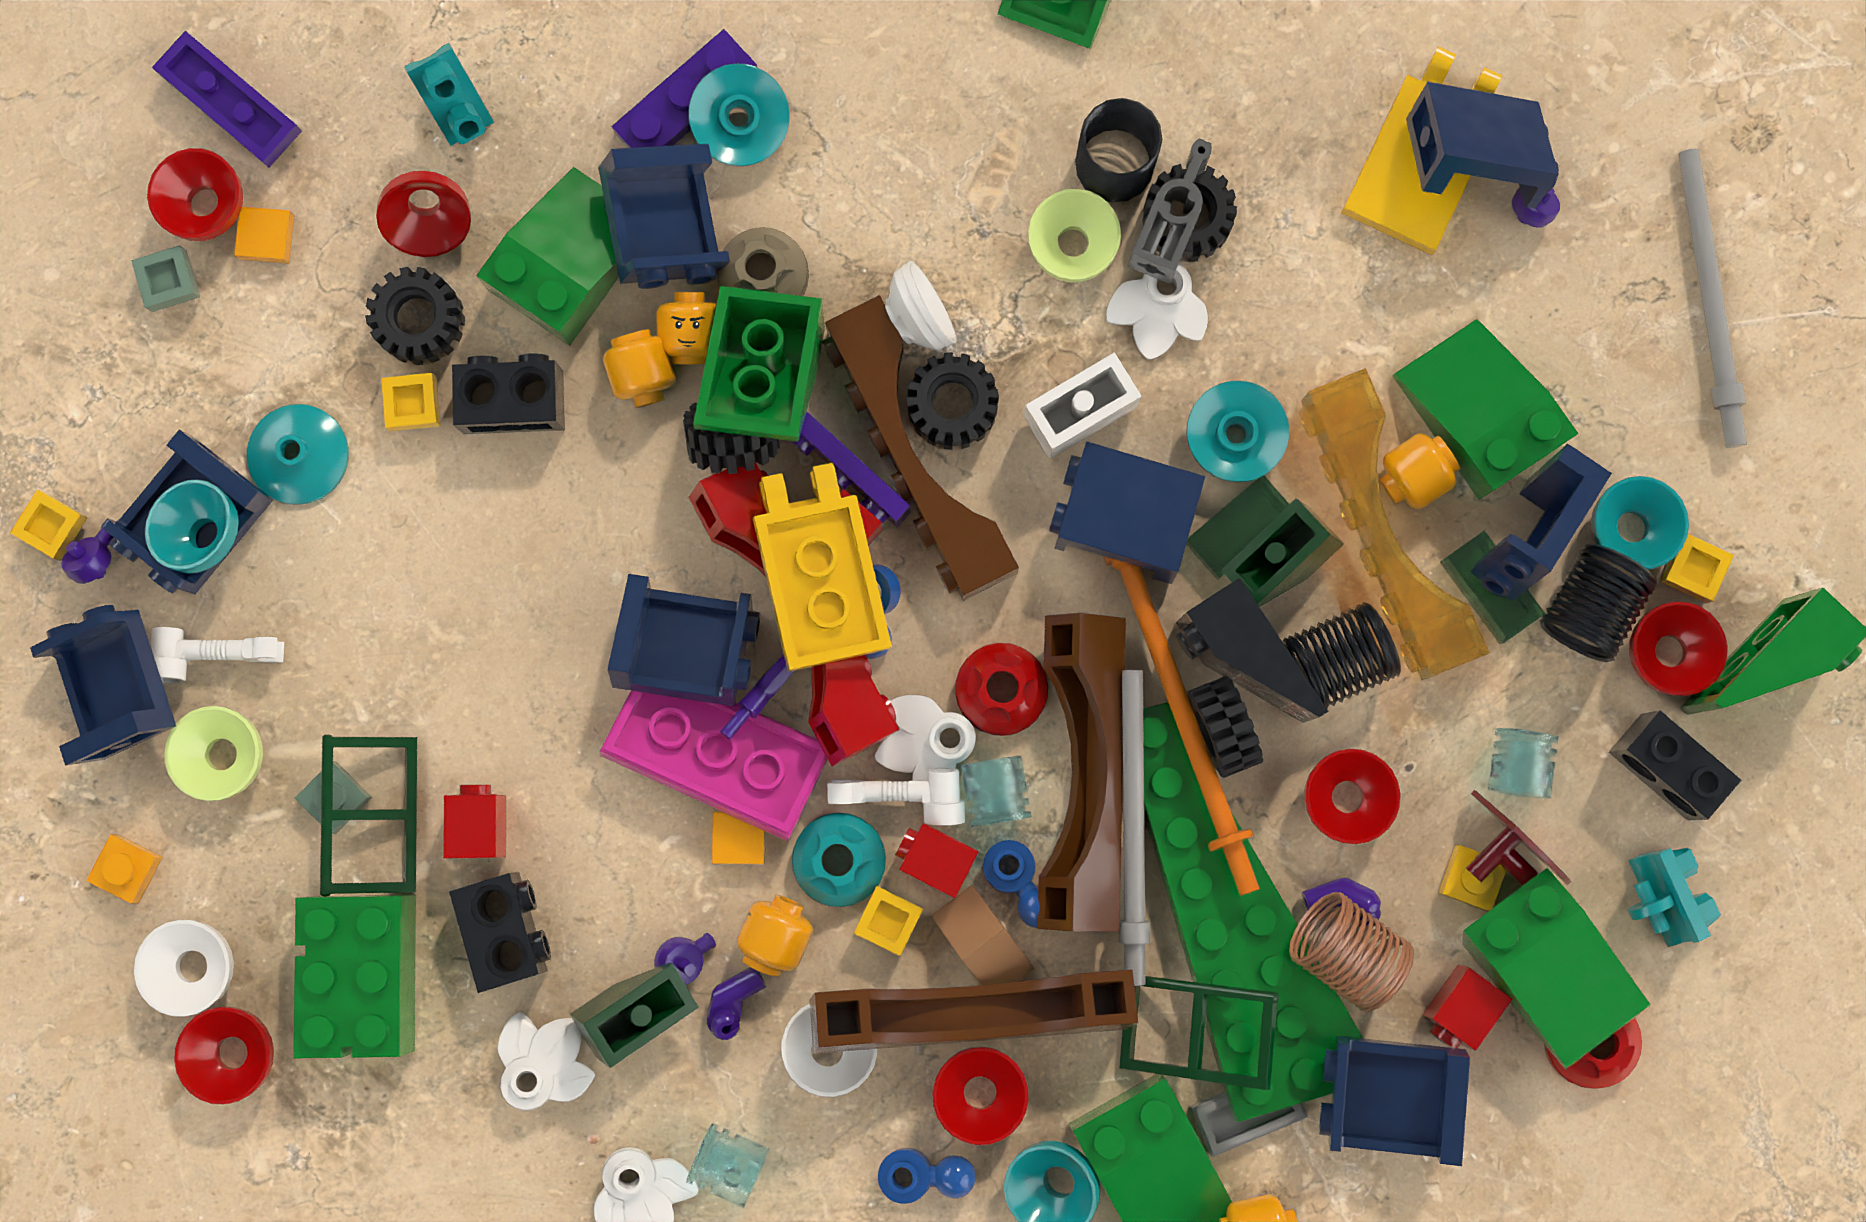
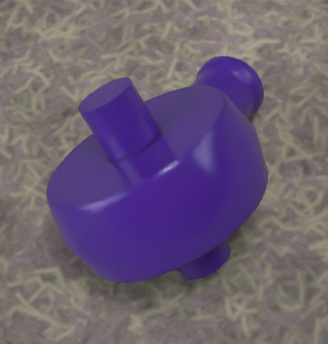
(1539, 216)
(87, 558)
(685, 955)

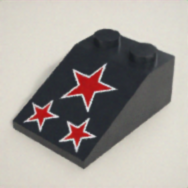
(1239, 642)

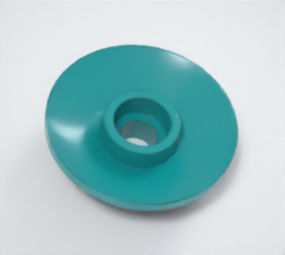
(744, 89)
(1250, 409)
(316, 468)

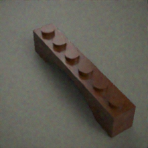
(968, 543)
(1084, 872)
(972, 1013)

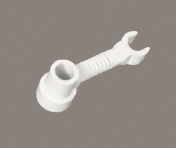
(173, 652)
(938, 794)

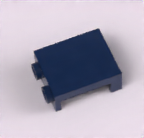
(1481, 137)
(661, 215)
(189, 462)
(1565, 491)
(1128, 509)
(682, 644)
(108, 683)
(1396, 1098)

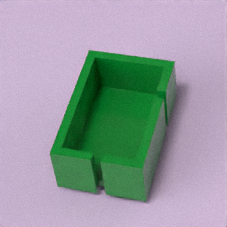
(355, 976)

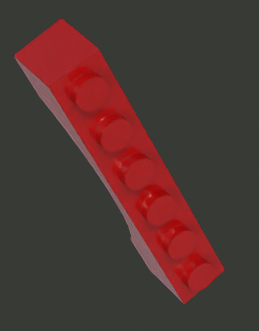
(845, 703)

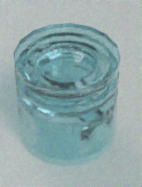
(1523, 763)
(996, 790)
(728, 1165)

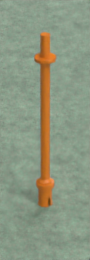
(1229, 837)

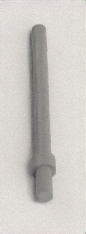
(1728, 394)
(1134, 929)

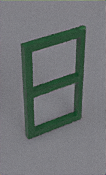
(408, 814)
(1194, 1070)

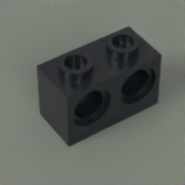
(507, 409)
(1675, 766)
(485, 935)

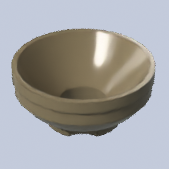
(791, 268)

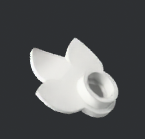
(1156, 316)
(917, 742)
(546, 1055)
(649, 1196)

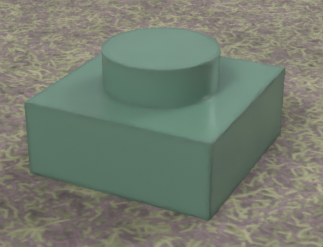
(165, 278)
(346, 795)

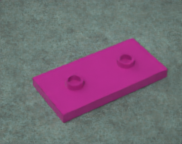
(755, 776)

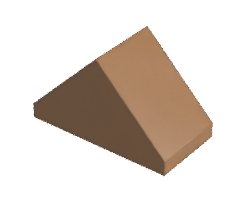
(981, 939)

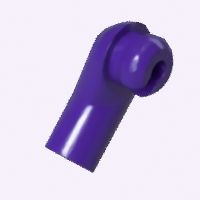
(1358, 893)
(727, 1002)

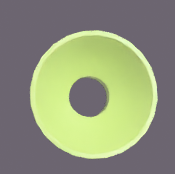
(1074, 211)
(189, 750)

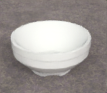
(918, 309)
(159, 971)
(814, 1078)

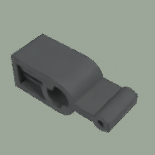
(1175, 228)

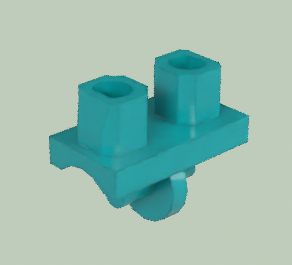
(450, 95)
(1668, 898)

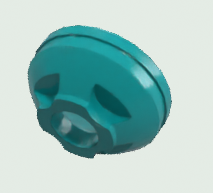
(1657, 506)
(177, 519)
(867, 864)
(1032, 1197)

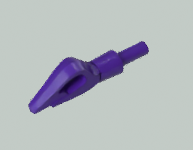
(758, 697)

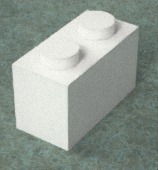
(1082, 405)

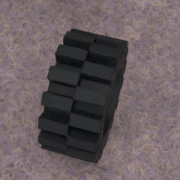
(1220, 209)
(402, 289)
(945, 371)
(725, 449)
(1226, 726)

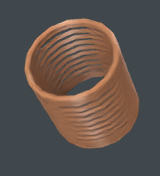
(1361, 953)

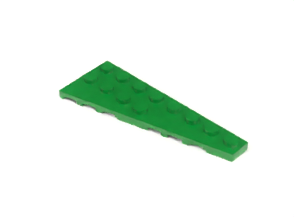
(1235, 938)

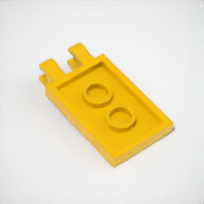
(1389, 185)
(819, 573)

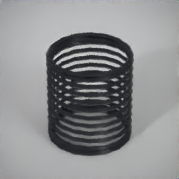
(1128, 117)
(1586, 622)
(1387, 664)

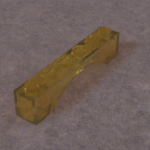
(1434, 624)

